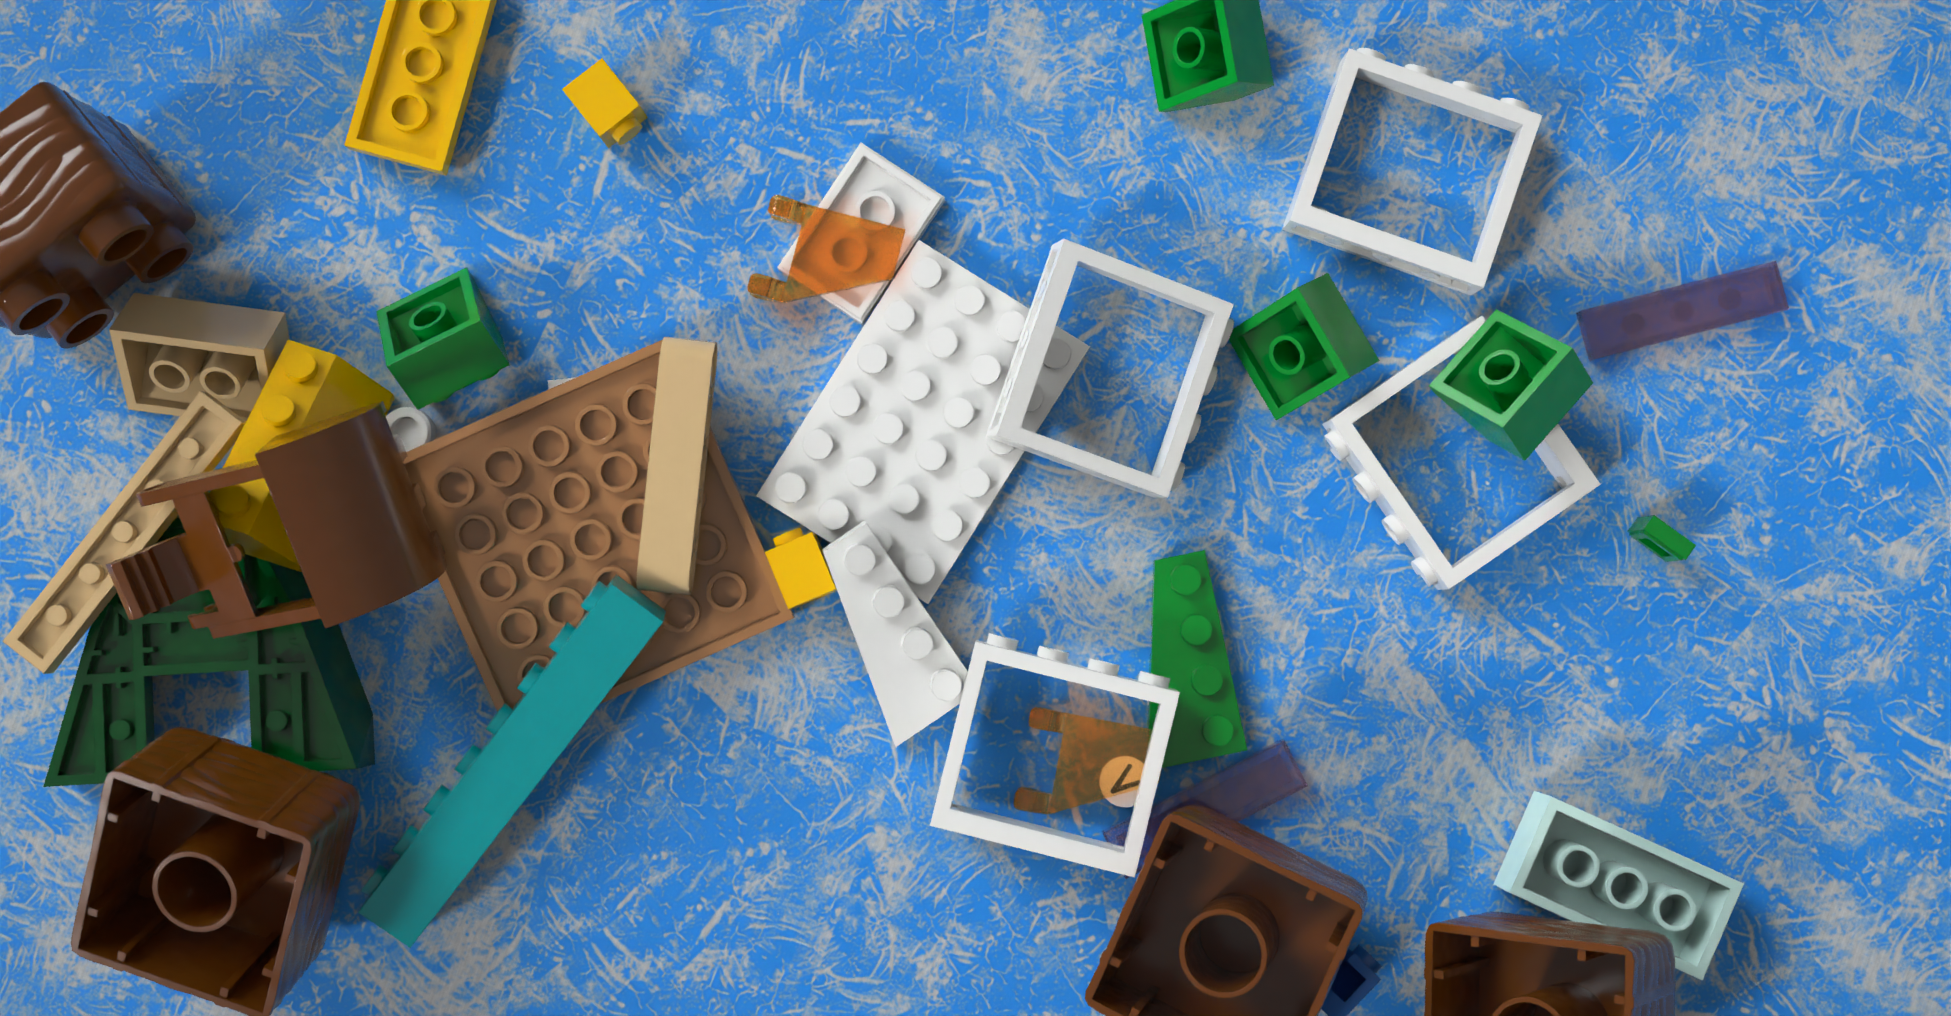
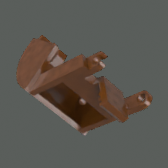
(345, 514)

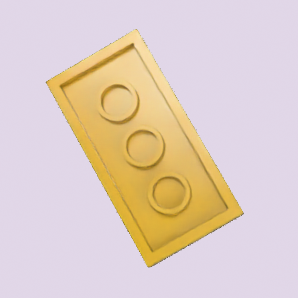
(419, 81)

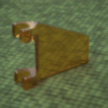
(830, 254)
(1093, 763)

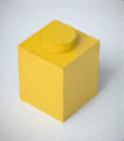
(606, 104)
(800, 568)

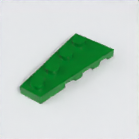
(1193, 653)

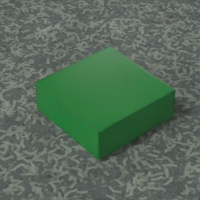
(1661, 538)

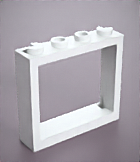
(1388, 248)
(1034, 345)
(1401, 521)
(1036, 837)

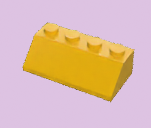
(300, 391)

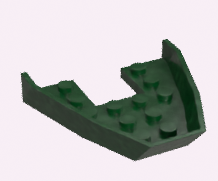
(300, 675)

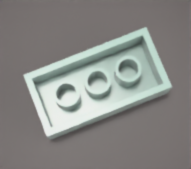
(1617, 880)

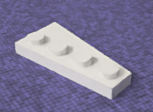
(900, 644)

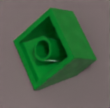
(1206, 52)
(441, 339)
(1302, 346)
(1512, 383)

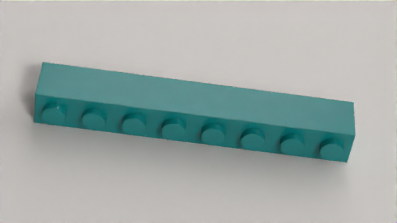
(512, 760)

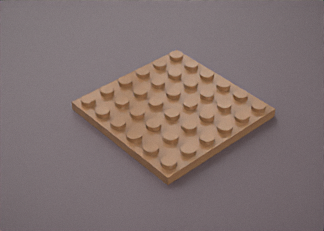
(554, 502)

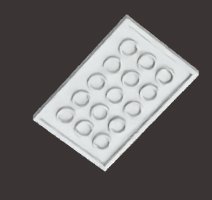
(910, 416)

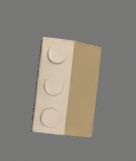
(184, 346)

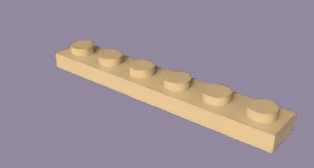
(83, 582)

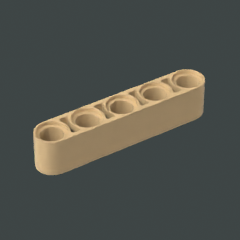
(677, 465)

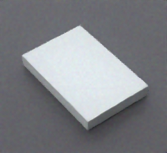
(884, 194)

